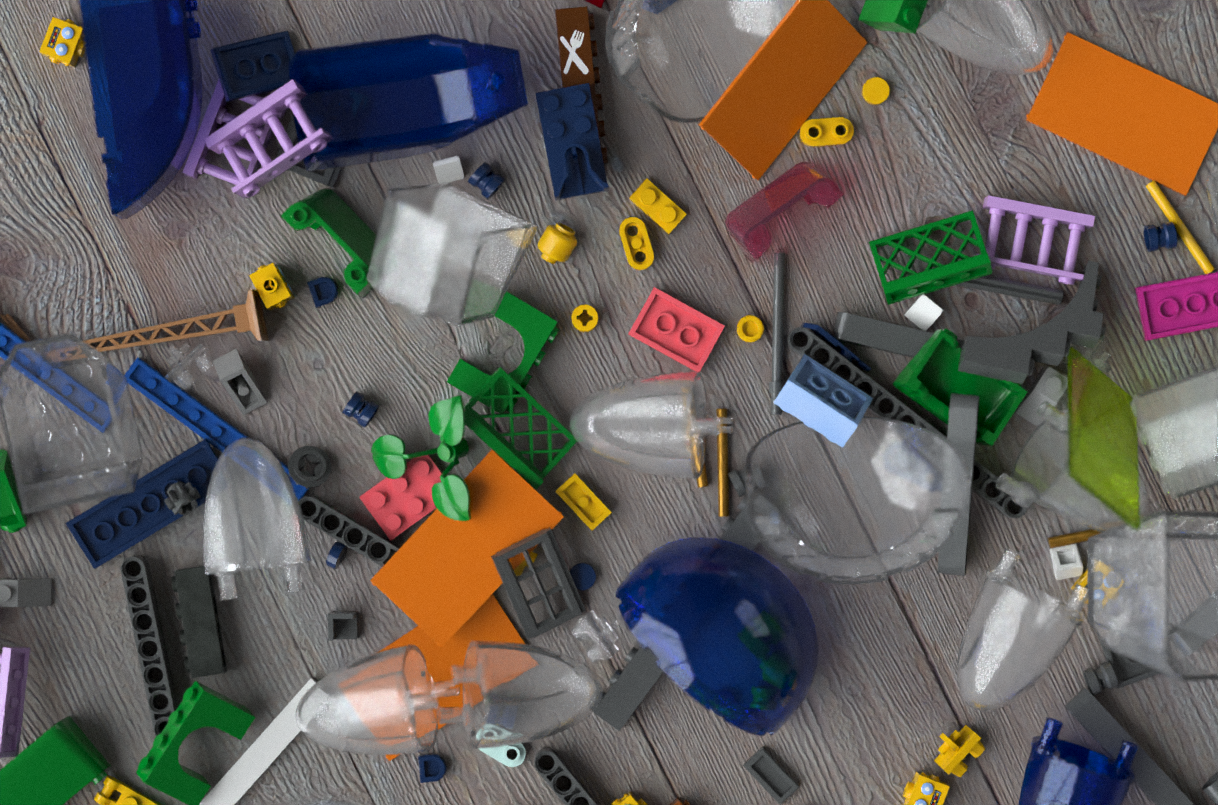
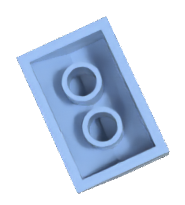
(823, 400)

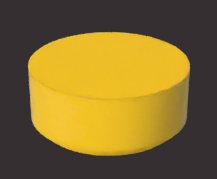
(875, 91)
(750, 328)

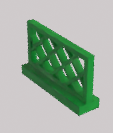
(932, 278)
(500, 445)

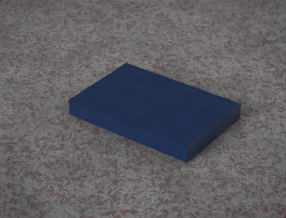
(253, 65)

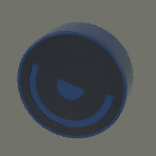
(336, 555)

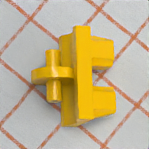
(956, 748)

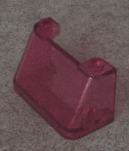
(748, 219)

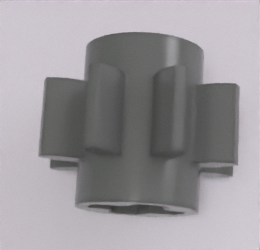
(182, 498)

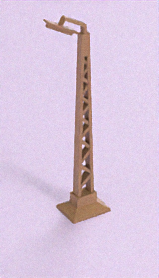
(247, 318)

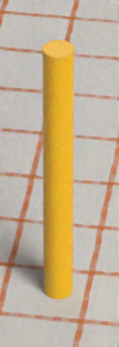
(1180, 227)

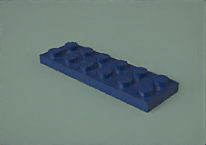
(135, 515)

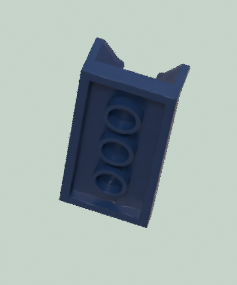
(572, 141)

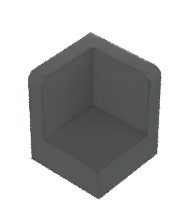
(342, 625)

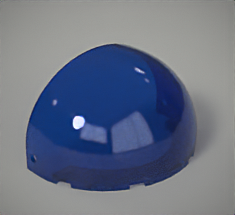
(724, 629)

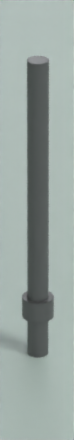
(777, 337)

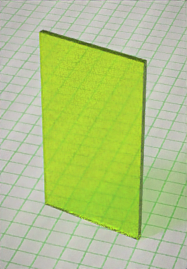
(1102, 439)

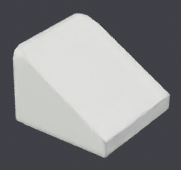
(448, 169)
(923, 312)
(1066, 561)

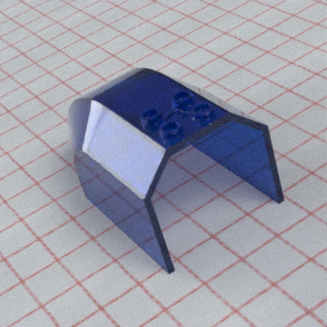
(143, 92)
(403, 95)

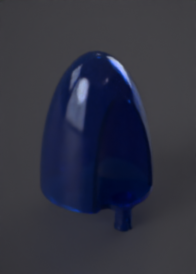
(1074, 774)

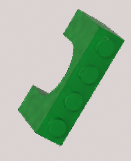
(893, 14)
(535, 331)
(198, 709)

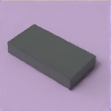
(771, 775)

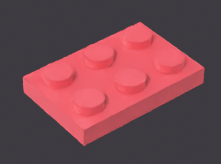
(676, 330)
(404, 500)

